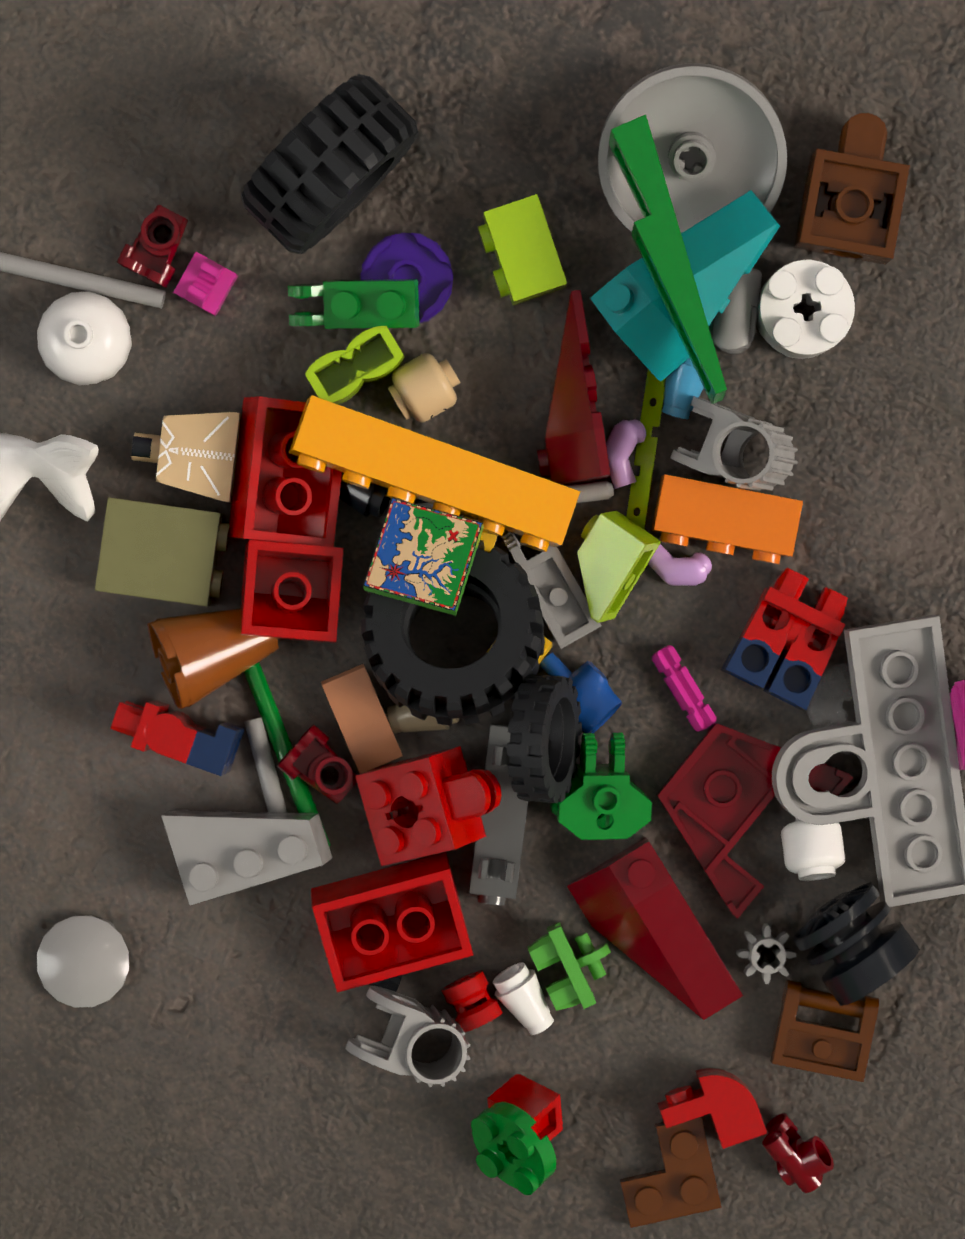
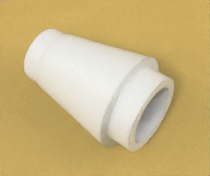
(523, 997)

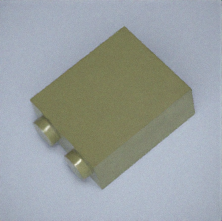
(161, 552)

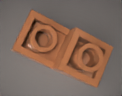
(361, 718)

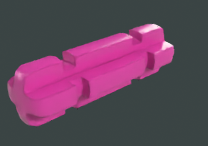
(684, 688)

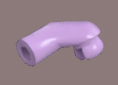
(619, 448)

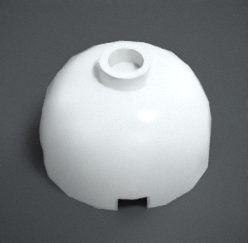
(84, 338)

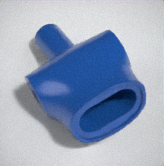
(594, 693)

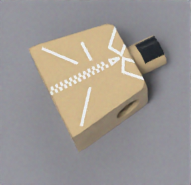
(194, 452)

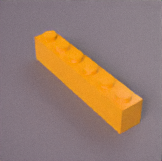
(434, 473)

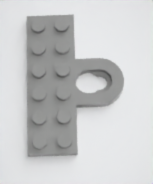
(906, 759)

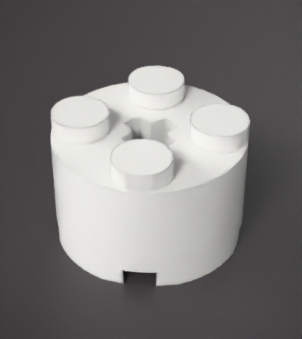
(822, 288)

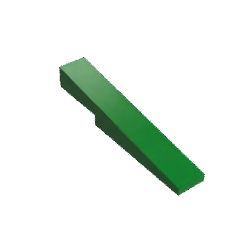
(664, 250)

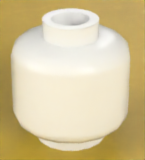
(812, 849)

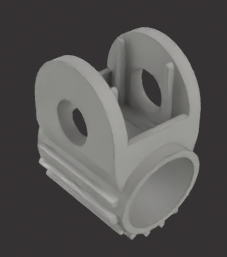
(730, 463)
(406, 1024)

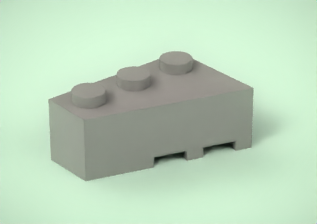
(239, 850)

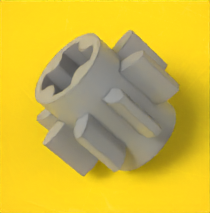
(764, 966)

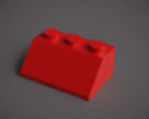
(273, 493)
(391, 922)

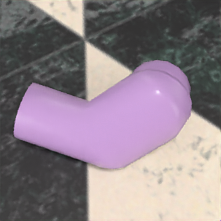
(680, 571)

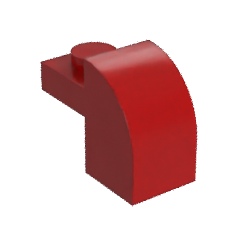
(721, 1096)

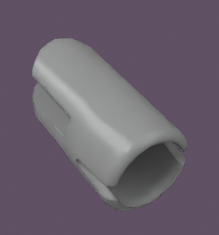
(736, 326)

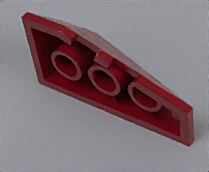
(574, 428)
(648, 919)

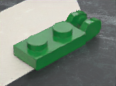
(360, 303)

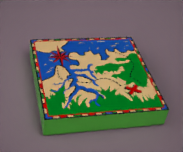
(423, 556)

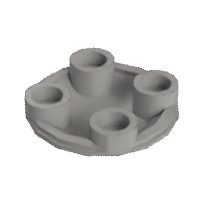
(83, 961)

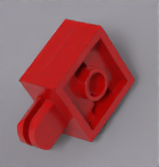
(432, 805)

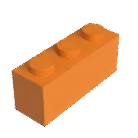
(726, 518)

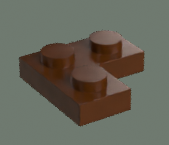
(682, 1187)

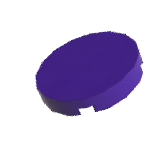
(413, 258)

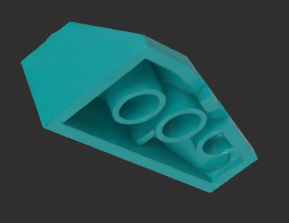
(719, 255)

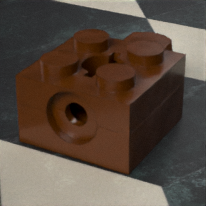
(853, 196)

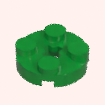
(512, 1148)

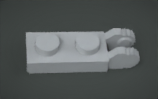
(559, 594)

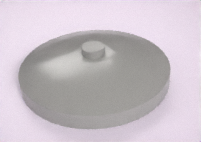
(711, 139)

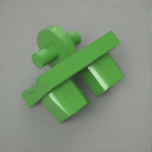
(574, 987)

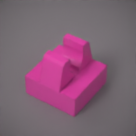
(205, 283)

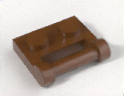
(821, 1046)

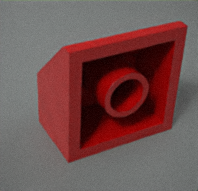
(291, 591)

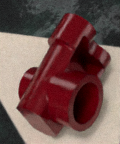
(147, 255)
(308, 760)
(797, 1159)

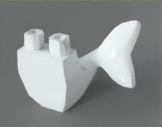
(57, 462)

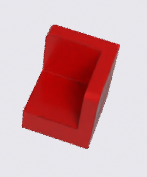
(535, 1100)

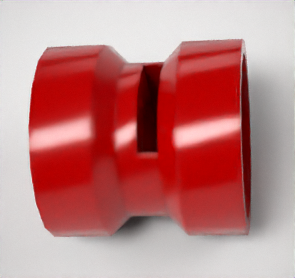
(472, 1001)

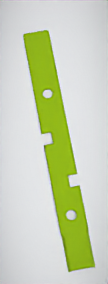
(646, 450)

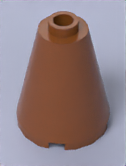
(204, 652)

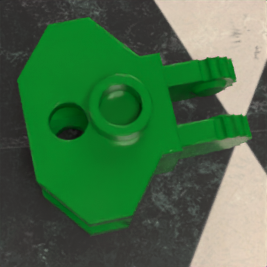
(603, 791)

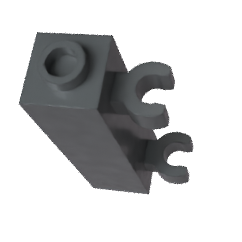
(499, 853)

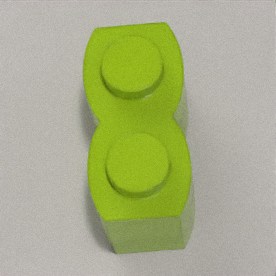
(367, 359)

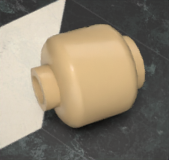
(424, 387)

